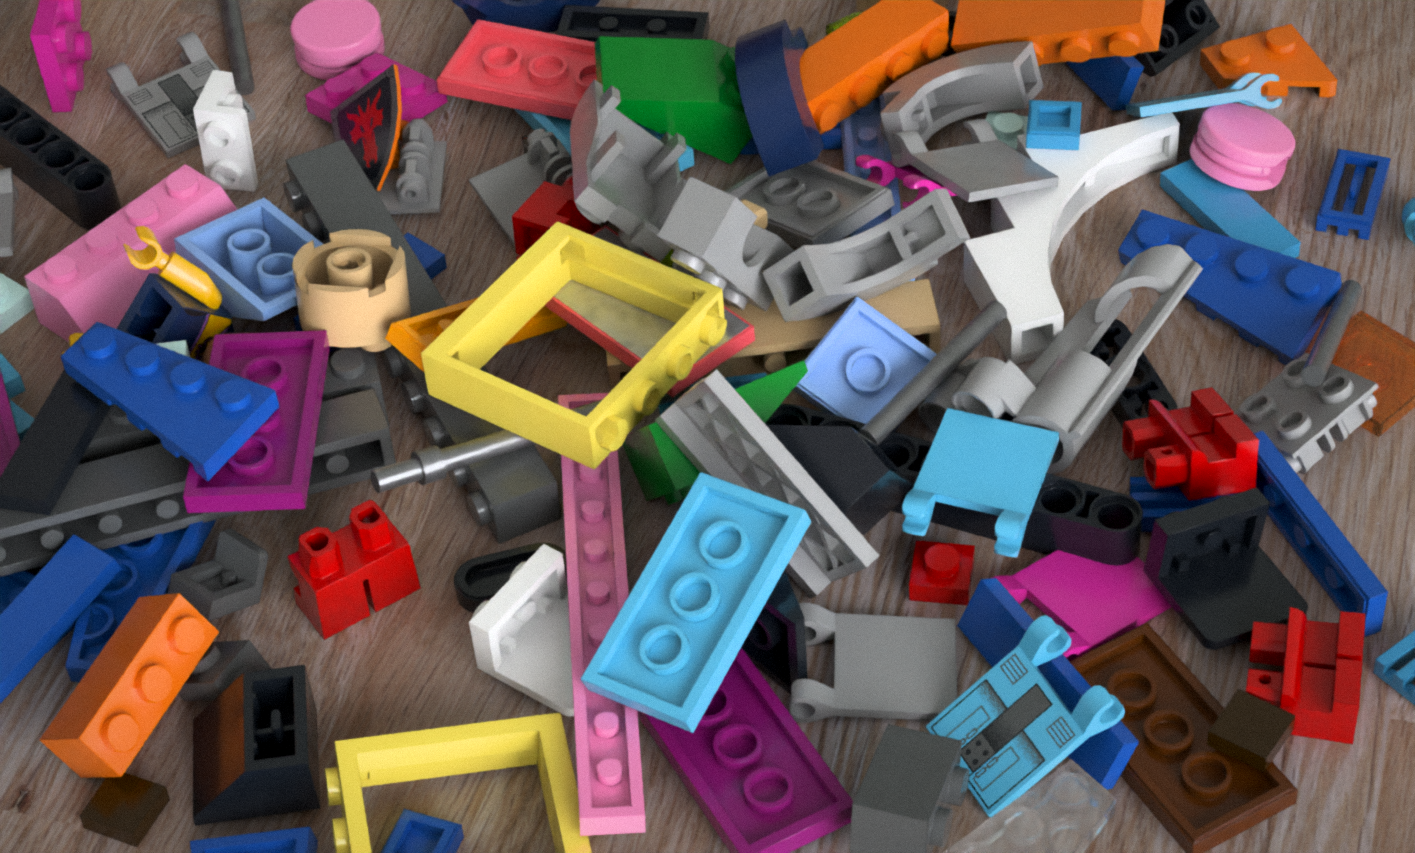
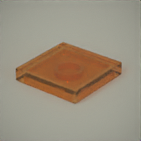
(1385, 358)

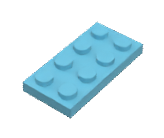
(696, 601)

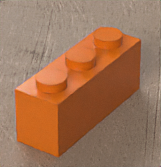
(129, 686)

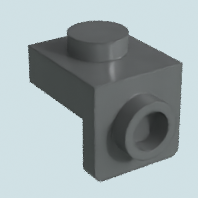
(228, 581)
(220, 668)

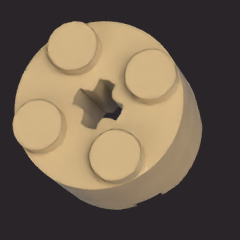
(352, 288)

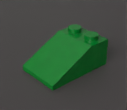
(678, 89)
(663, 466)

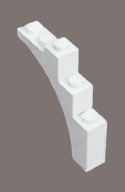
(1030, 226)

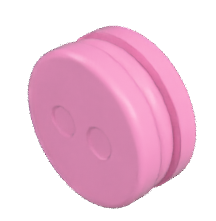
(335, 36)
(1242, 146)

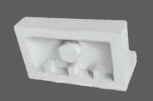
(225, 134)

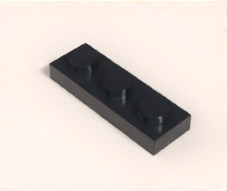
(592, 21)

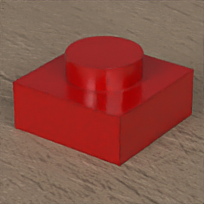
(941, 572)

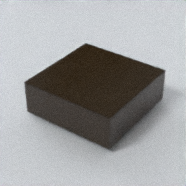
(1251, 730)
(124, 808)

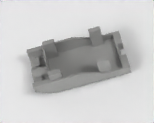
(623, 171)

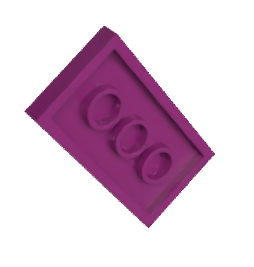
(277, 459)
(754, 768)

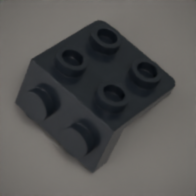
(1216, 572)

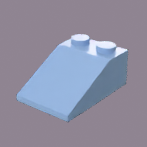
(249, 258)

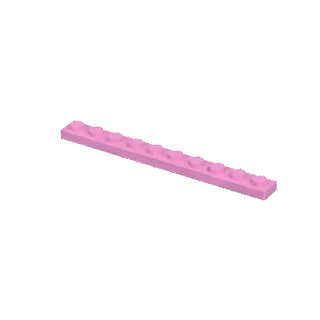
(597, 589)

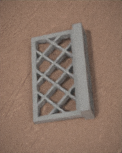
(735, 445)

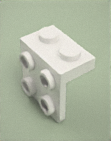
(526, 632)

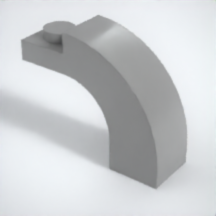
(959, 87)
(831, 275)

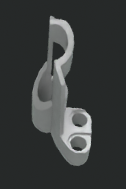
(1066, 384)

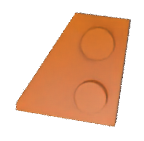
(1275, 52)

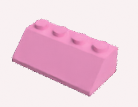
(94, 275)

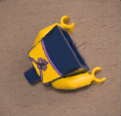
(174, 303)

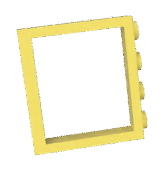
(558, 256)
(456, 752)

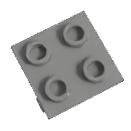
(418, 180)
(513, 182)
(1307, 418)

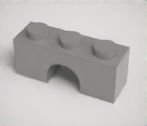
(721, 245)

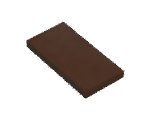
(1182, 780)

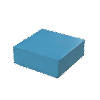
(1053, 125)

